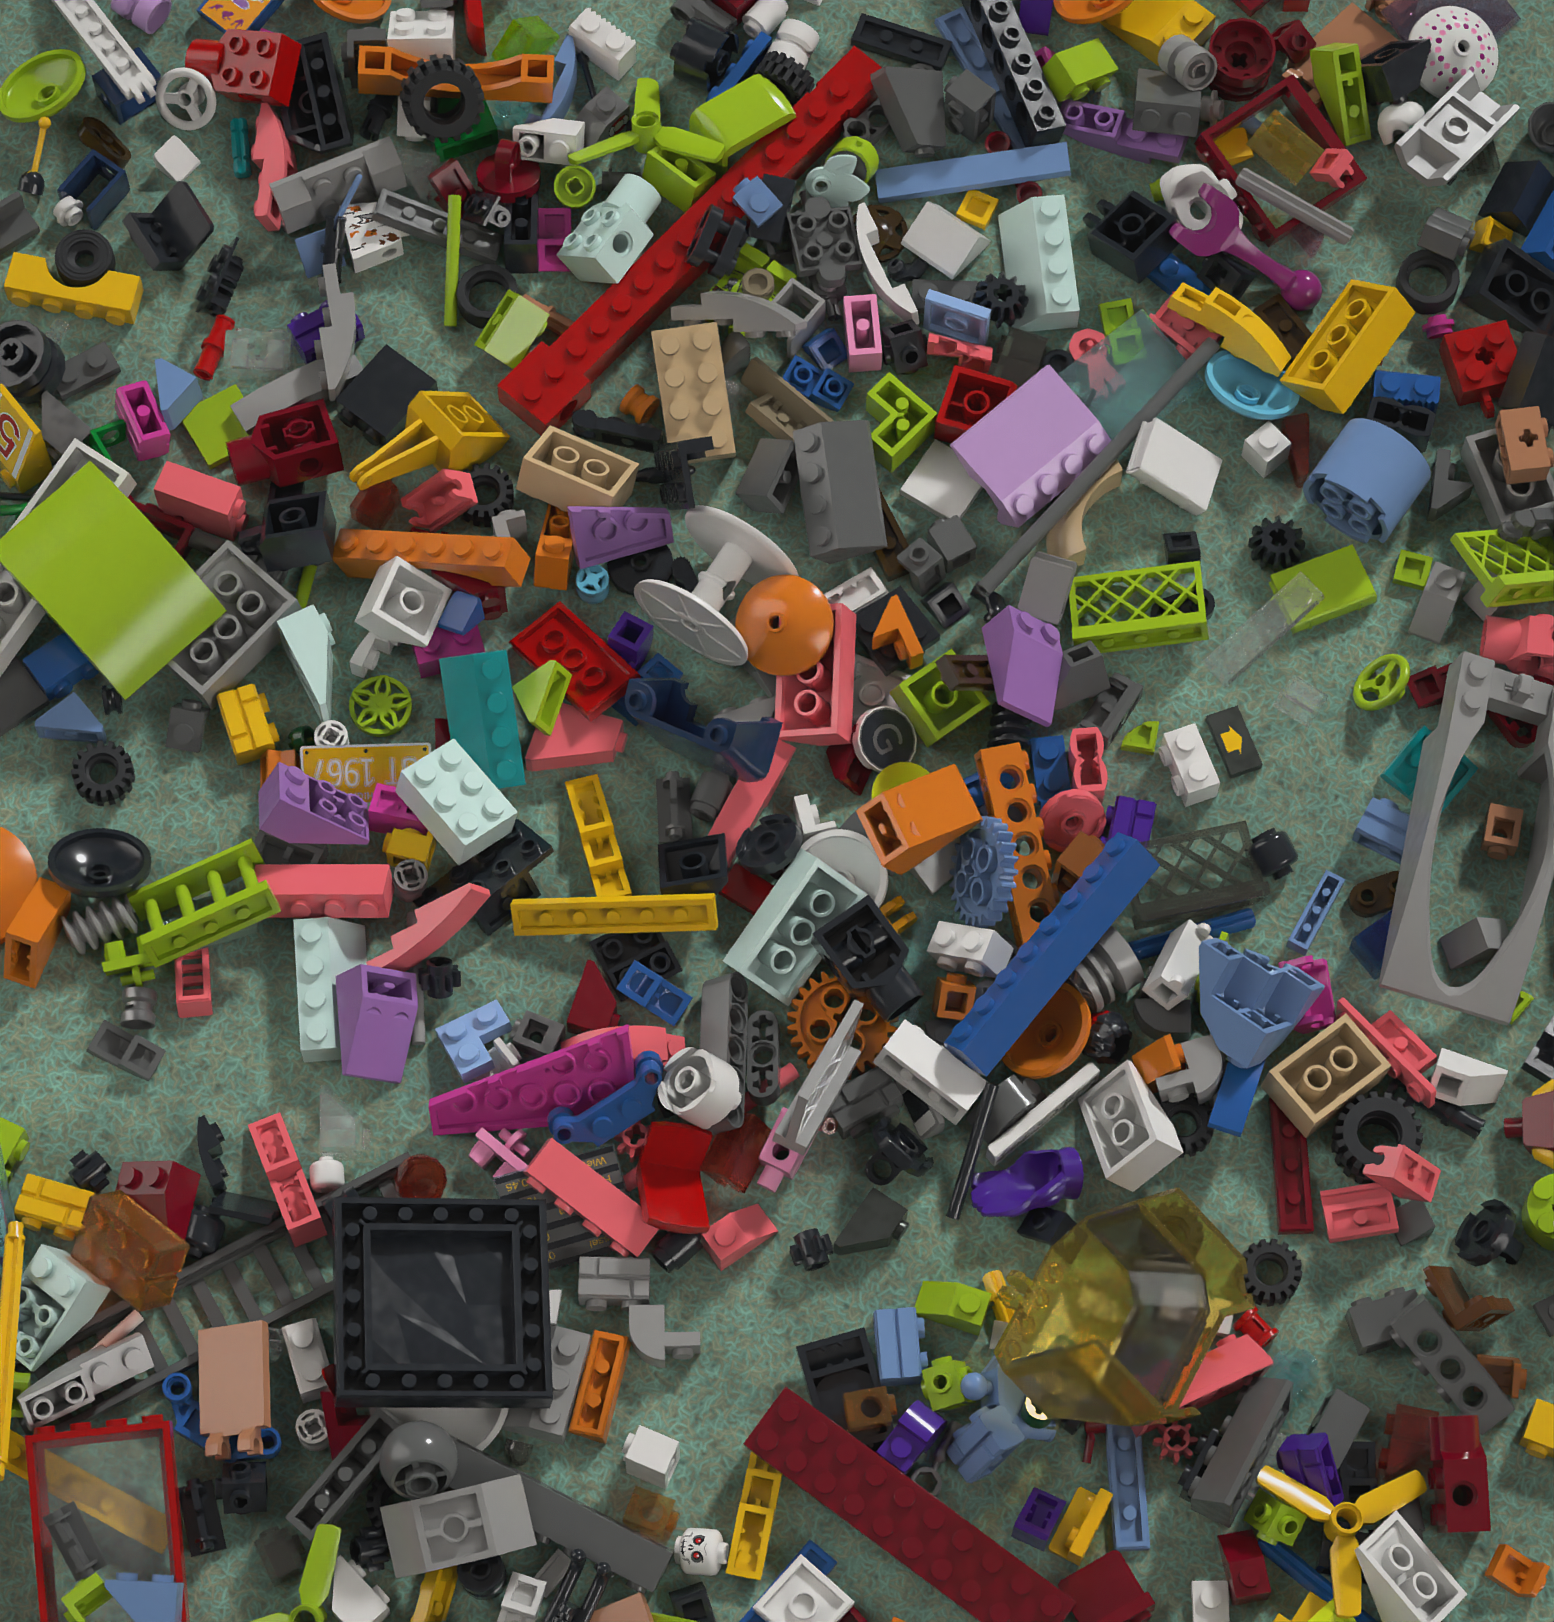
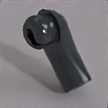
(906, 272)

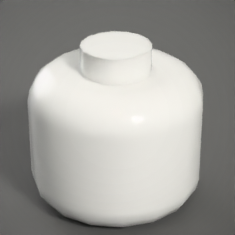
(326, 1175)

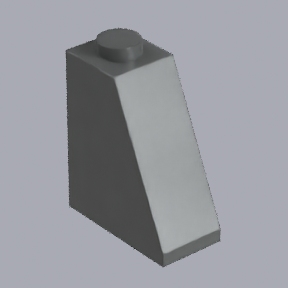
(914, 107)

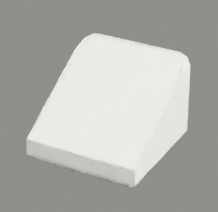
(175, 160)

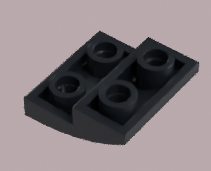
(619, 950)

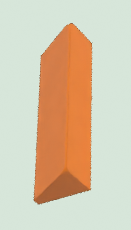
(600, 1386)

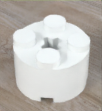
(699, 1087)

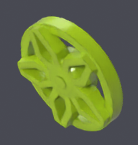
(380, 706)

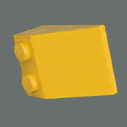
(1152, 22)

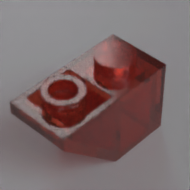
(1407, 1439)

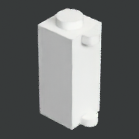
(1177, 965)

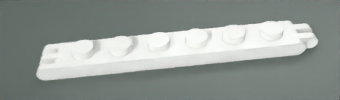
(108, 47)

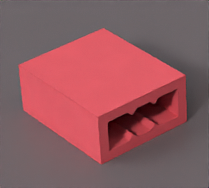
(201, 500)

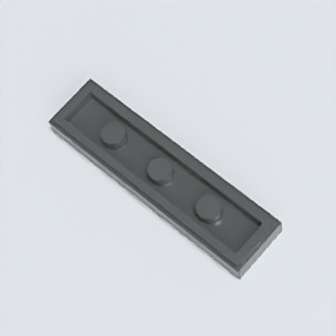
(431, 226)

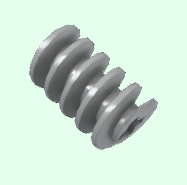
(100, 924)

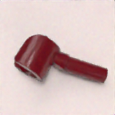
(1090, 1429)

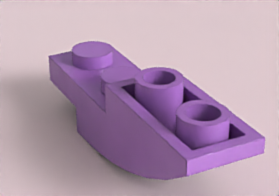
(1113, 132)

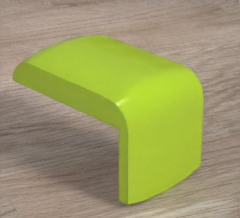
(741, 117)

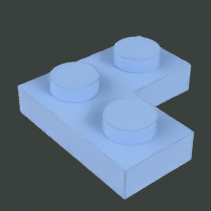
(466, 1038)

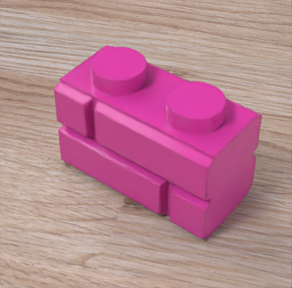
(143, 420)

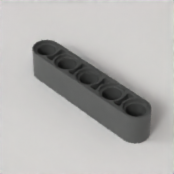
(725, 1033)

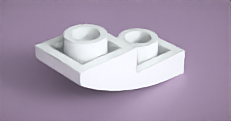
(366, 654)

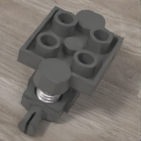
(824, 248)

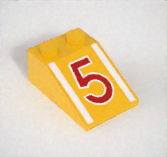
(22, 446)

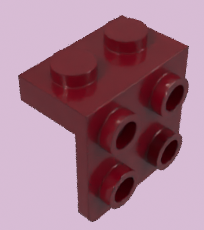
(1107, 1592)

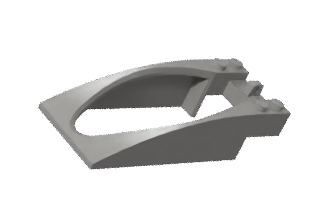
(1407, 963)

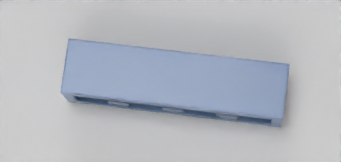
(1315, 912)

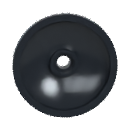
(99, 862)

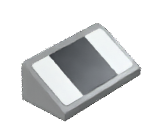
(924, 1118)

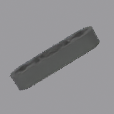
(770, 1069)

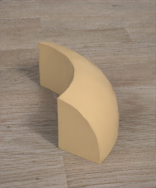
(1066, 536)

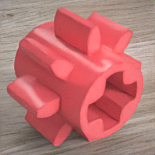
(625, 1136)
(1178, 1450)

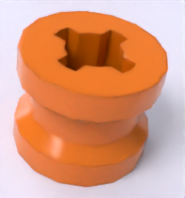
(639, 404)

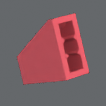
(576, 741)

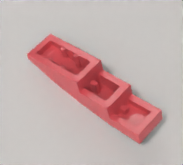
(748, 801)
(434, 927)

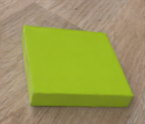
(213, 424)

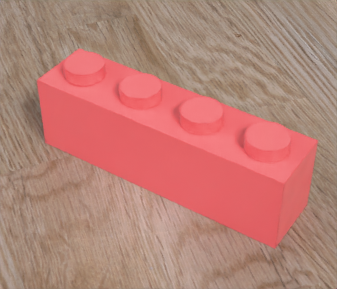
(329, 889)
(591, 1197)

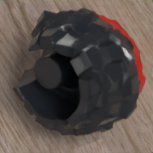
(1108, 1038)

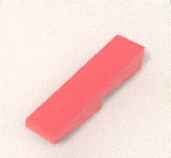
(287, 1180)

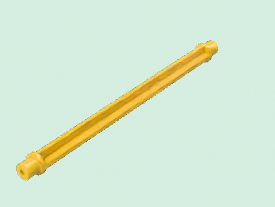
(9, 1316)

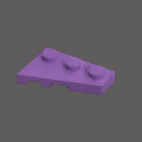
(616, 532)

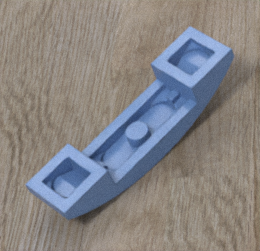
(564, 91)

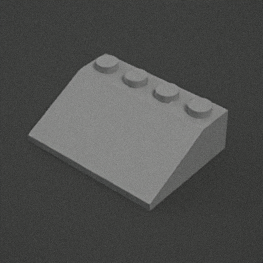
(242, 634)

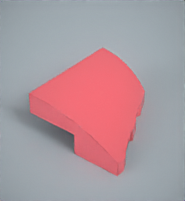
(969, 354)

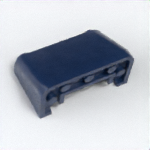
(726, 745)

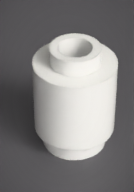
(764, 17)

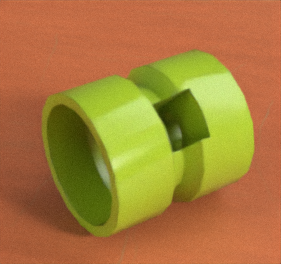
(575, 187)

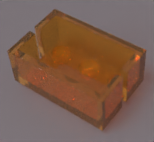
(129, 1247)

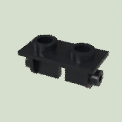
(484, 208)
(201, 1517)

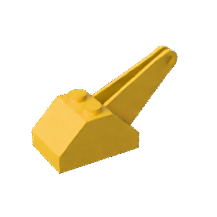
(439, 430)

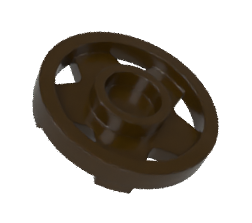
(886, 230)

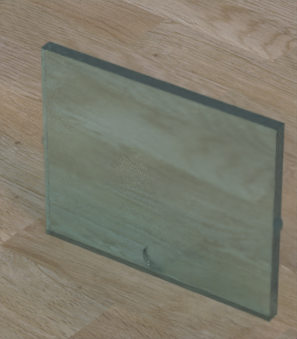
(1126, 372)

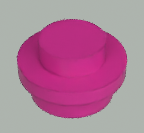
(1438, 326)

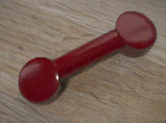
(1000, 141)

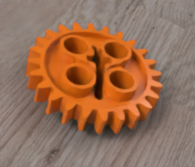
(814, 1013)

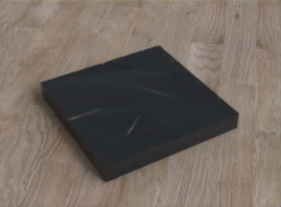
(441, 1303)

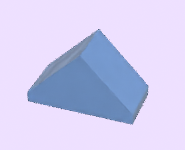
(177, 392)
(71, 722)

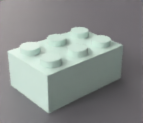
(456, 801)

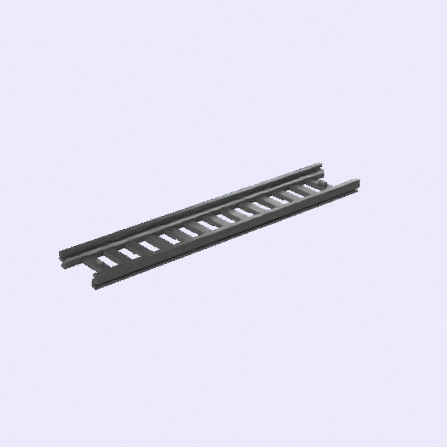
(193, 1276)

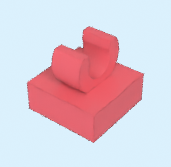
(1331, 167)

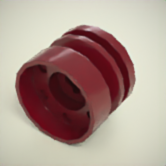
(1243, 44)

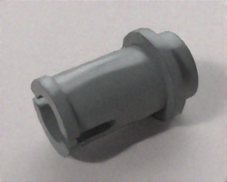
(611, 179)

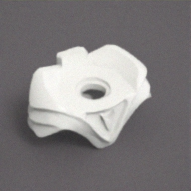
(1181, 189)

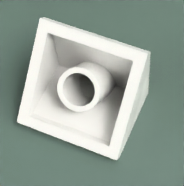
(943, 240)

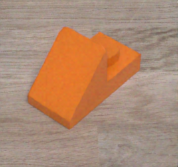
(897, 628)

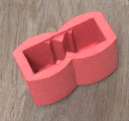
(1086, 761)

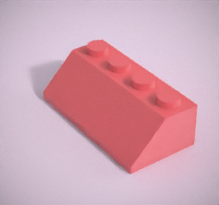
(819, 701)
(1222, 1373)

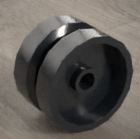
(29, 361)

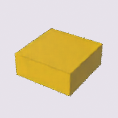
(977, 209)

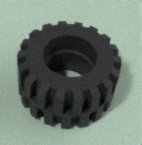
(445, 124)
(1372, 1111)

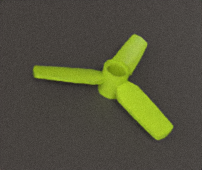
(648, 133)
(316, 1577)

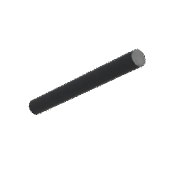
(972, 1151)

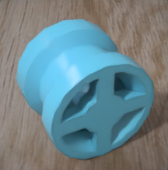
(591, 577)

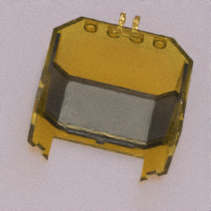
(1122, 1313)

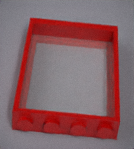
(127, 1495)

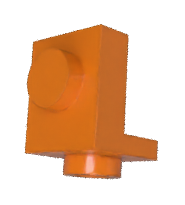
(1516, 1572)

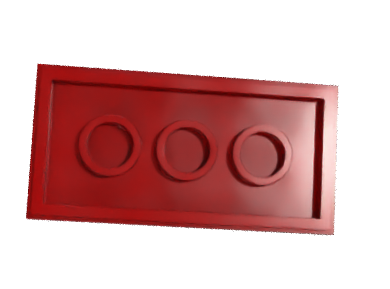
(596, 669)

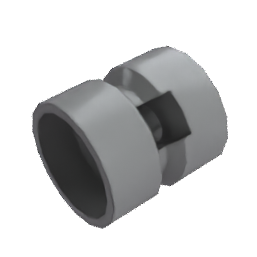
(1187, 62)

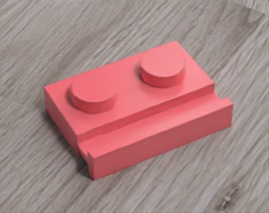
(1358, 1212)

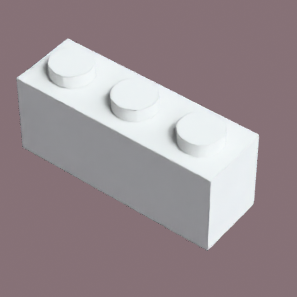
(930, 1072)

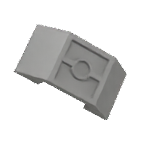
(458, 1526)

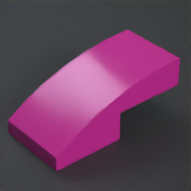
(553, 229)

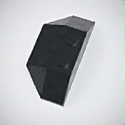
(318, 102)

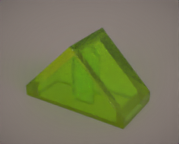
(525, 36)

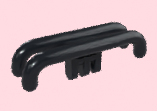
(564, 1611)

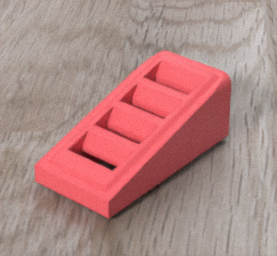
(194, 1001)

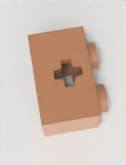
(1523, 445)

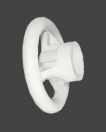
(196, 89)

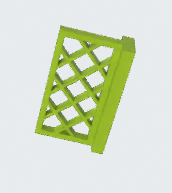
(1509, 587)
(1140, 629)

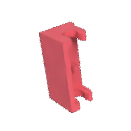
(441, 499)
(1404, 1173)

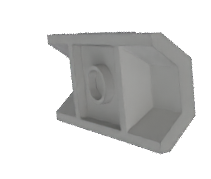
(1452, 133)
(320, 189)

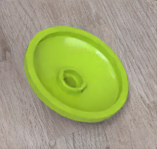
(42, 86)

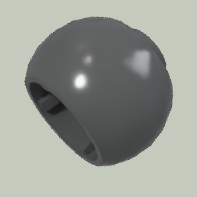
(418, 1459)

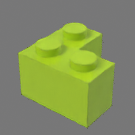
(903, 419)

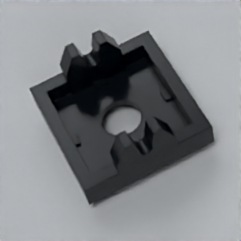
(886, 656)

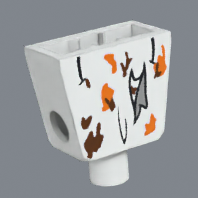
(369, 240)

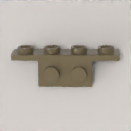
(779, 404)

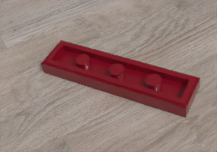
(1290, 1175)

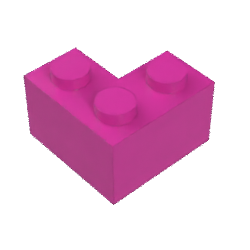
(443, 645)

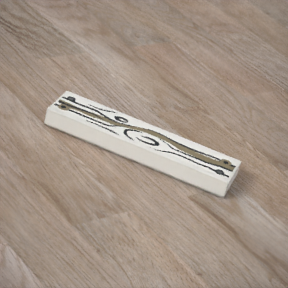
(1042, 1113)

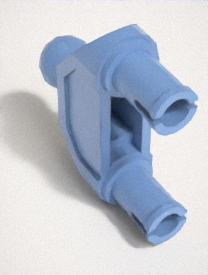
(998, 1389)

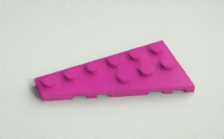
(527, 1093)

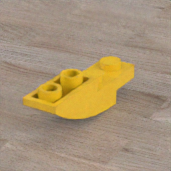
(1243, 330)

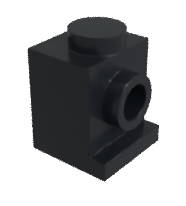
(1215, 274)

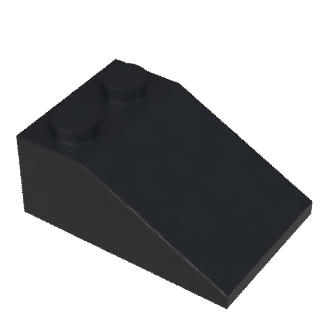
(1512, 288)

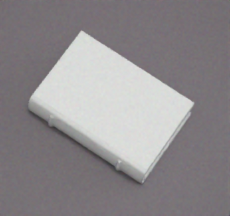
(1174, 466)

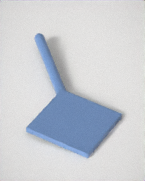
(310, 244)

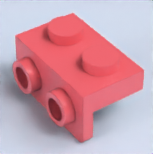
(1182, 330)

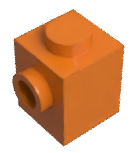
(953, 996)

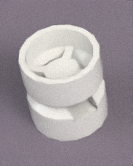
(795, 40)

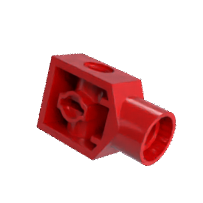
(248, 65)

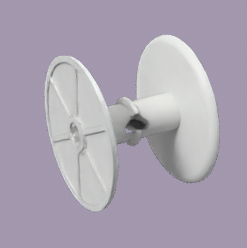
(694, 617)

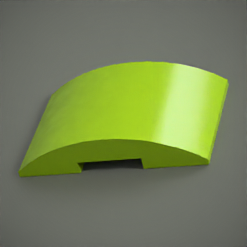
(109, 579)

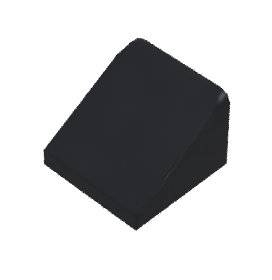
(1181, 547)
(945, 604)
(692, 1603)

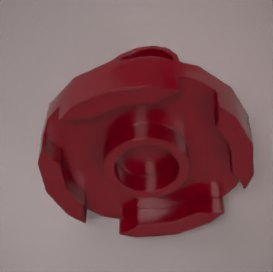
(507, 174)

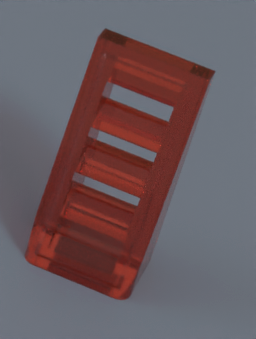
(1296, 430)

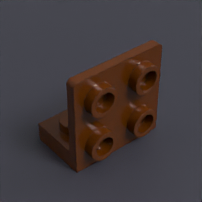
(1460, 1310)

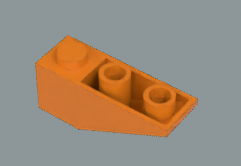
(554, 551)

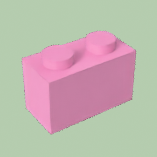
(862, 333)

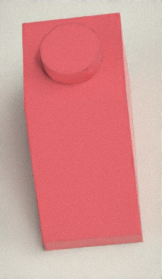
(737, 1235)

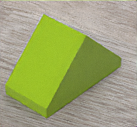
(543, 695)

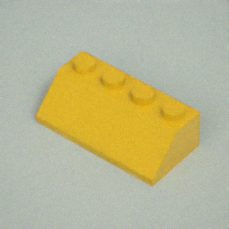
(1348, 345)

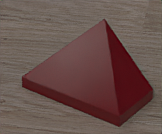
(847, 766)

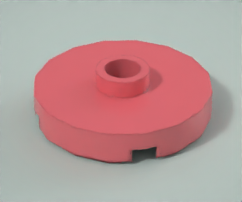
(1079, 803)

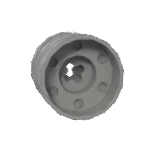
(1106, 967)

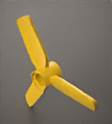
(1366, 1511)

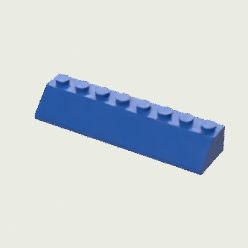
(1051, 954)

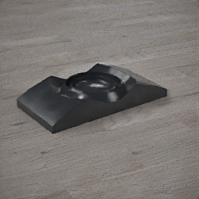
(839, 1367)

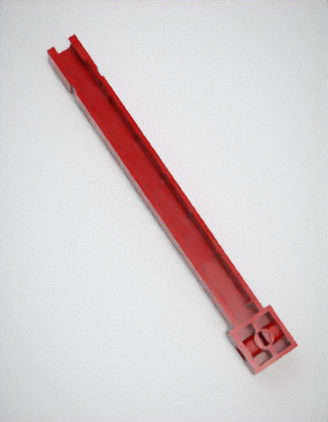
(559, 377)

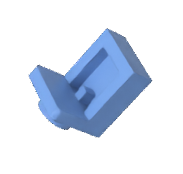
(756, 200)

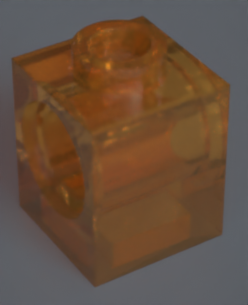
(857, 1420)
(644, 1499)

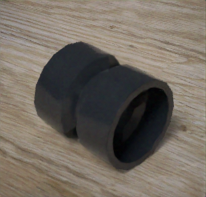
(483, 1578)

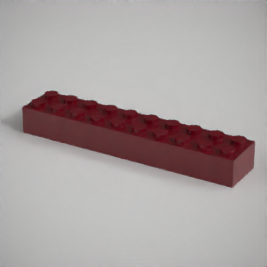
(902, 1516)

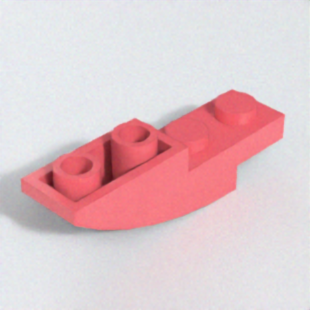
(275, 159)

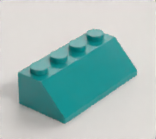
(484, 714)

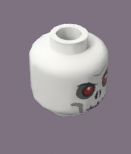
(701, 1551)

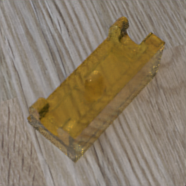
(1285, 147)

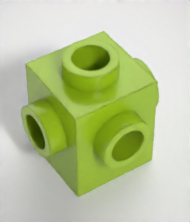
(943, 1383)
(1274, 1519)

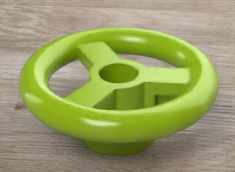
(1384, 685)

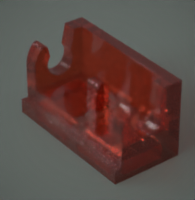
(736, 1154)

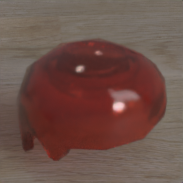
(420, 1177)

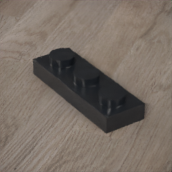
(900, 42)

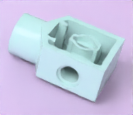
(612, 233)

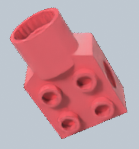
(1521, 645)

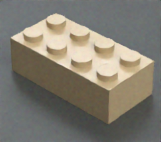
(694, 387)

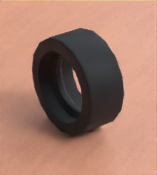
(475, 276)
(1428, 304)

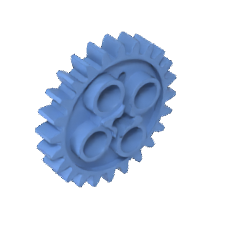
(984, 873)

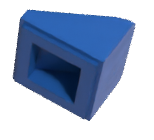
(826, 349)
(461, 613)

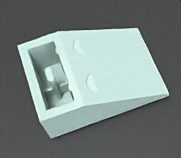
(54, 1304)

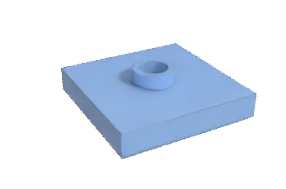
(956, 318)

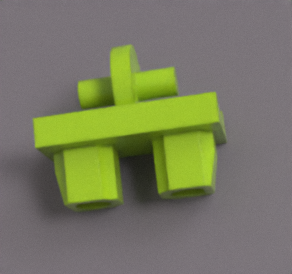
(117, 963)

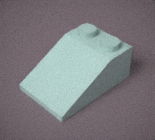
(308, 646)

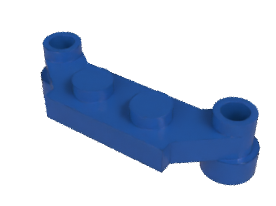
(615, 1111)
(188, 1421)

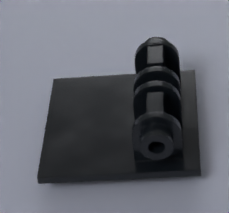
(224, 276)

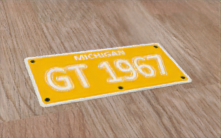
(362, 766)

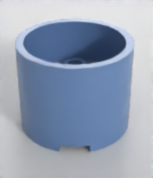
(1367, 480)

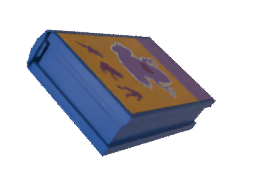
(238, 13)

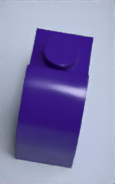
(631, 639)
(912, 1436)

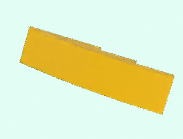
(597, 837)
(754, 1520)

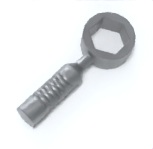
(939, 1457)

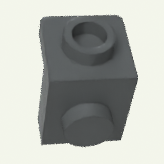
(187, 725)

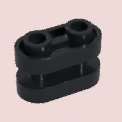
(733, 236)

